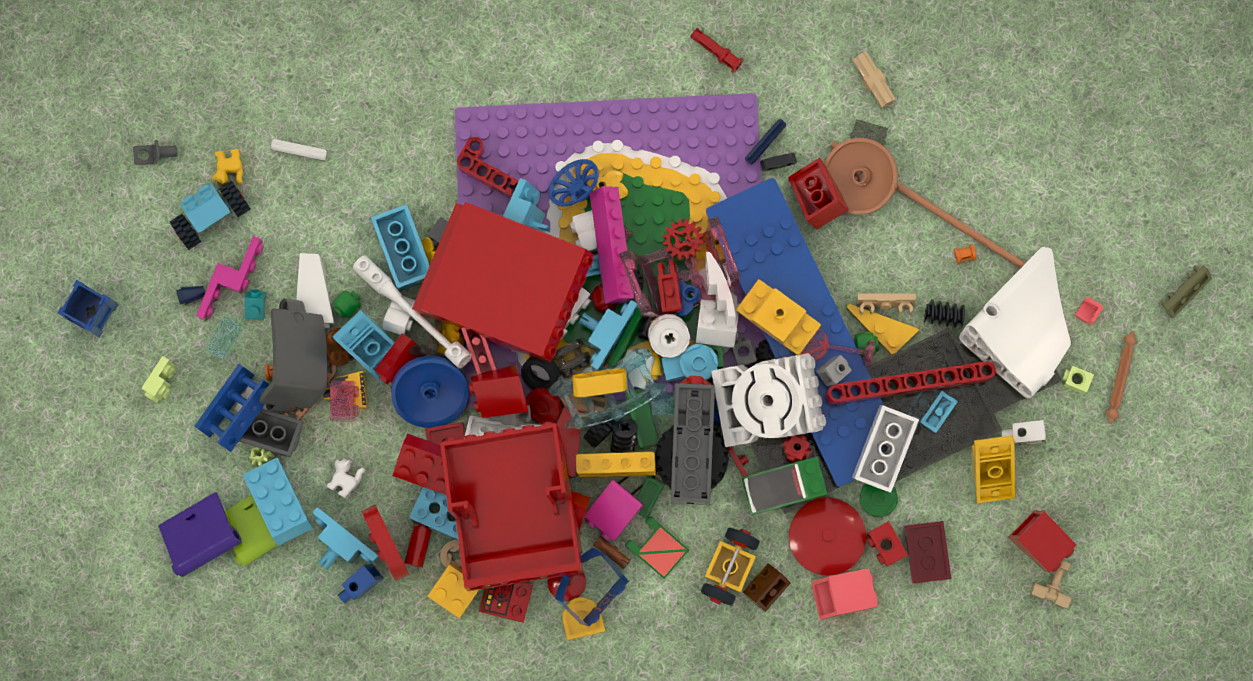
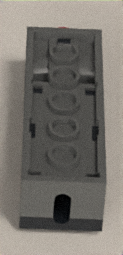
(692, 442)

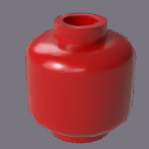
(598, 300)

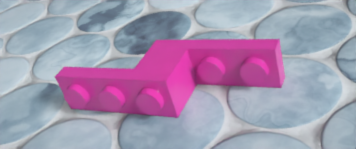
(230, 278)

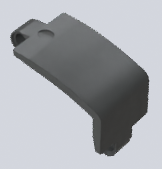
(297, 358)

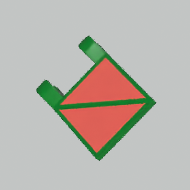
(660, 550)

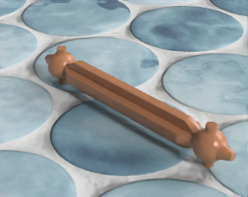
(1121, 377)

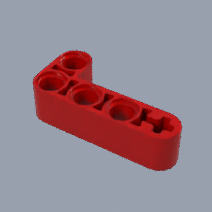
(477, 164)

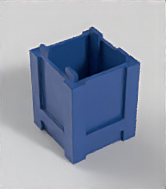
(80, 301)

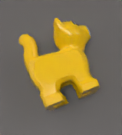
(228, 165)

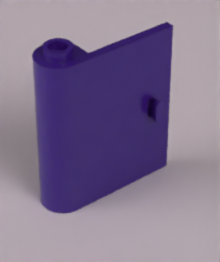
(198, 535)

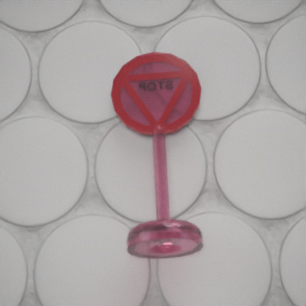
(819, 344)

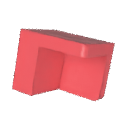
(1089, 311)

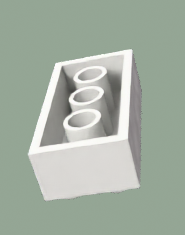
(895, 432)

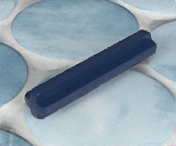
(765, 141)

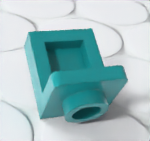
(255, 304)

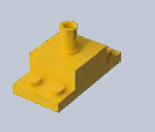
(778, 317)
(994, 469)

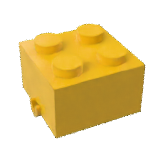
(450, 591)

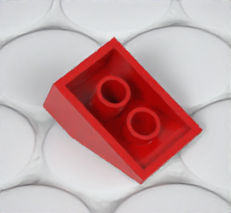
(817, 194)

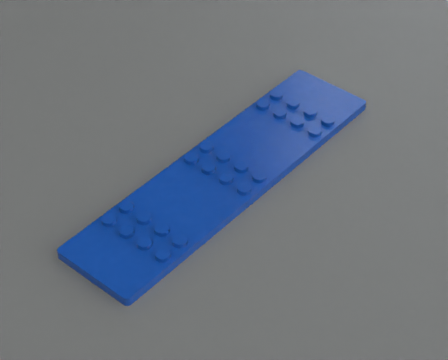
(772, 249)

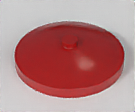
(827, 536)

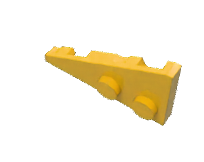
(890, 333)

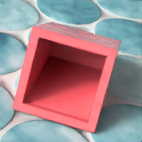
(844, 593)

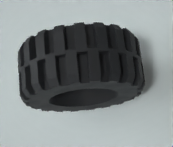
(664, 456)

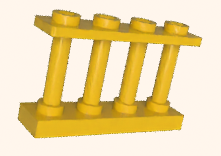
(615, 465)

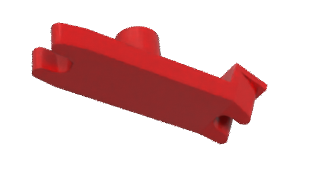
(738, 461)

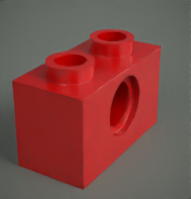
(886, 532)

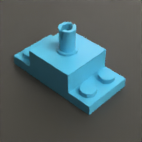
(523, 208)
(607, 332)
(365, 341)
(341, 542)

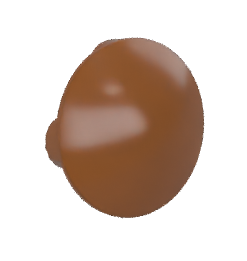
(335, 352)

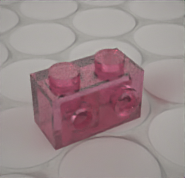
(342, 401)

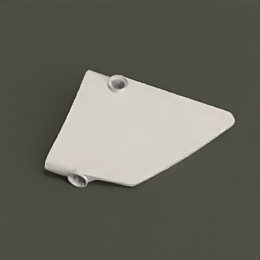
(1025, 327)

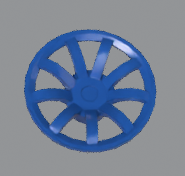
(578, 187)

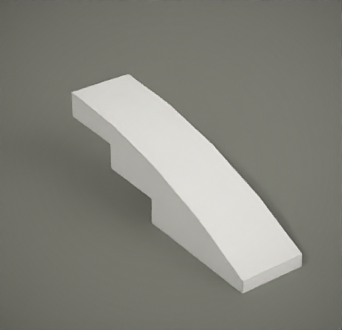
(718, 285)

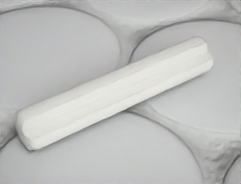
(299, 149)

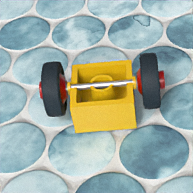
(730, 566)

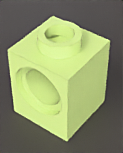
(1085, 376)

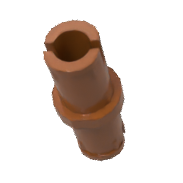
(612, 552)

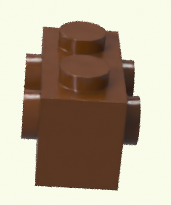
(766, 587)

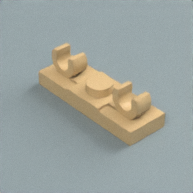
(886, 301)

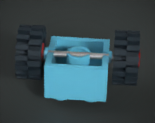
(205, 209)

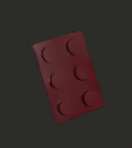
(927, 552)

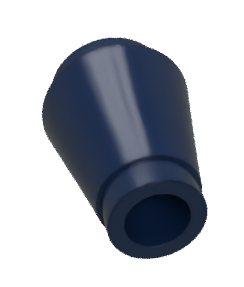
(190, 294)

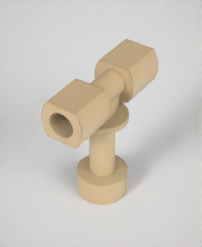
(1052, 591)

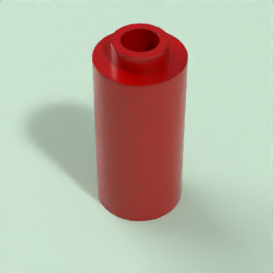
(418, 545)

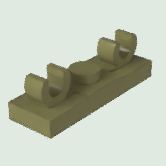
(1186, 291)

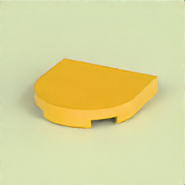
(582, 607)

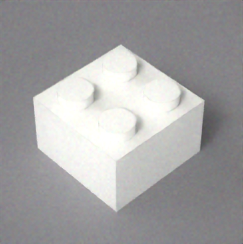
(712, 326)

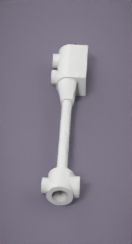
(386, 287)

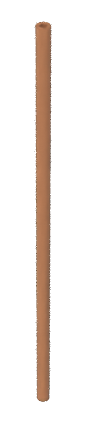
(956, 223)

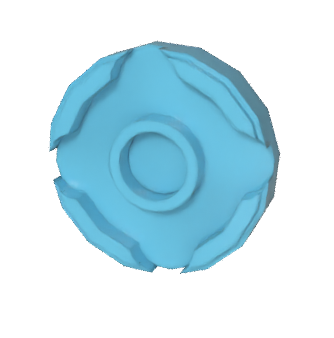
(698, 361)

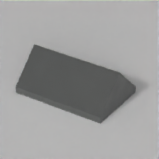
(273, 433)

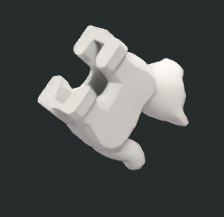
(344, 480)

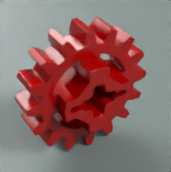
(687, 232)

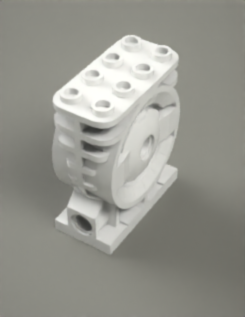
(742, 408)

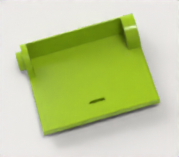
(252, 529)

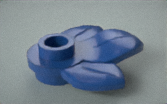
(688, 303)

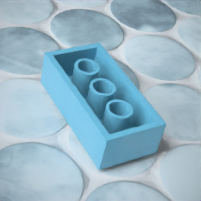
(277, 501)

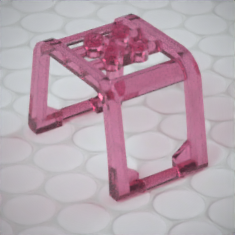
(631, 261)

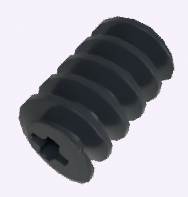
(944, 313)
(624, 436)

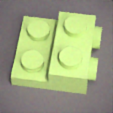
(155, 385)

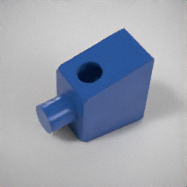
(366, 579)

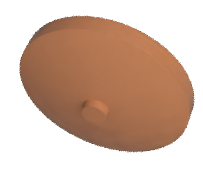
(863, 174)

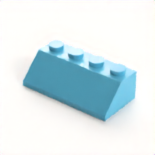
(401, 247)

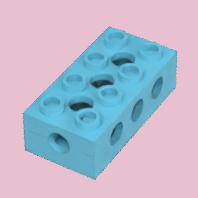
(422, 513)

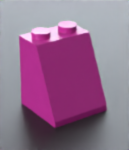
(613, 511)

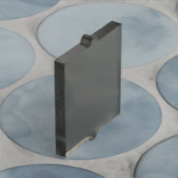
(870, 131)

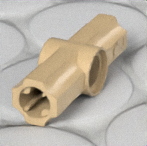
(874, 79)

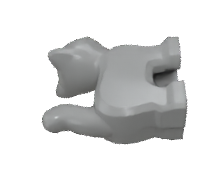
(514, 419)

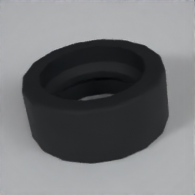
(532, 380)

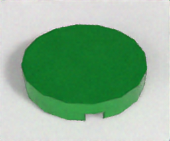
(877, 501)

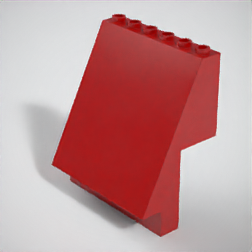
(503, 281)
(512, 506)

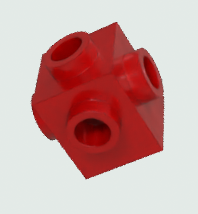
(793, 455)

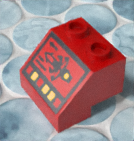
(507, 601)

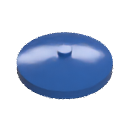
(429, 391)

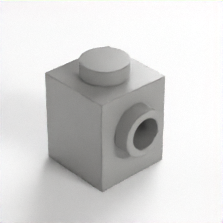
(834, 370)

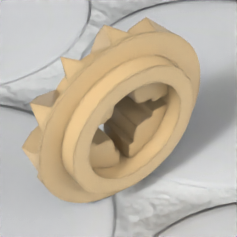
(446, 557)

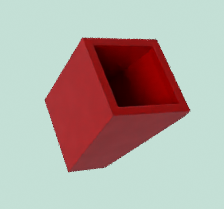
(498, 392)
(1043, 541)

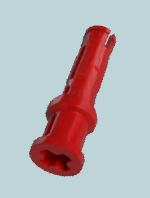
(723, 54)

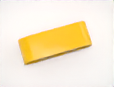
(599, 382)

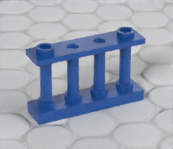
(223, 402)

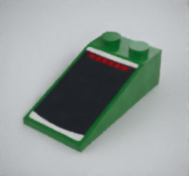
(784, 486)

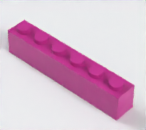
(610, 243)

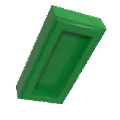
(648, 495)

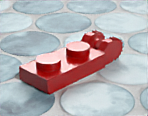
(669, 289)

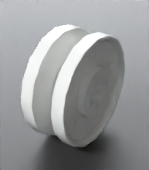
(663, 326)

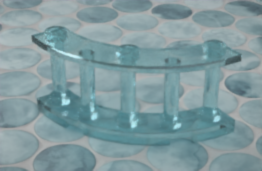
(635, 359)

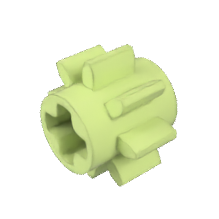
(260, 456)

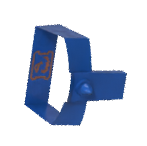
(616, 589)

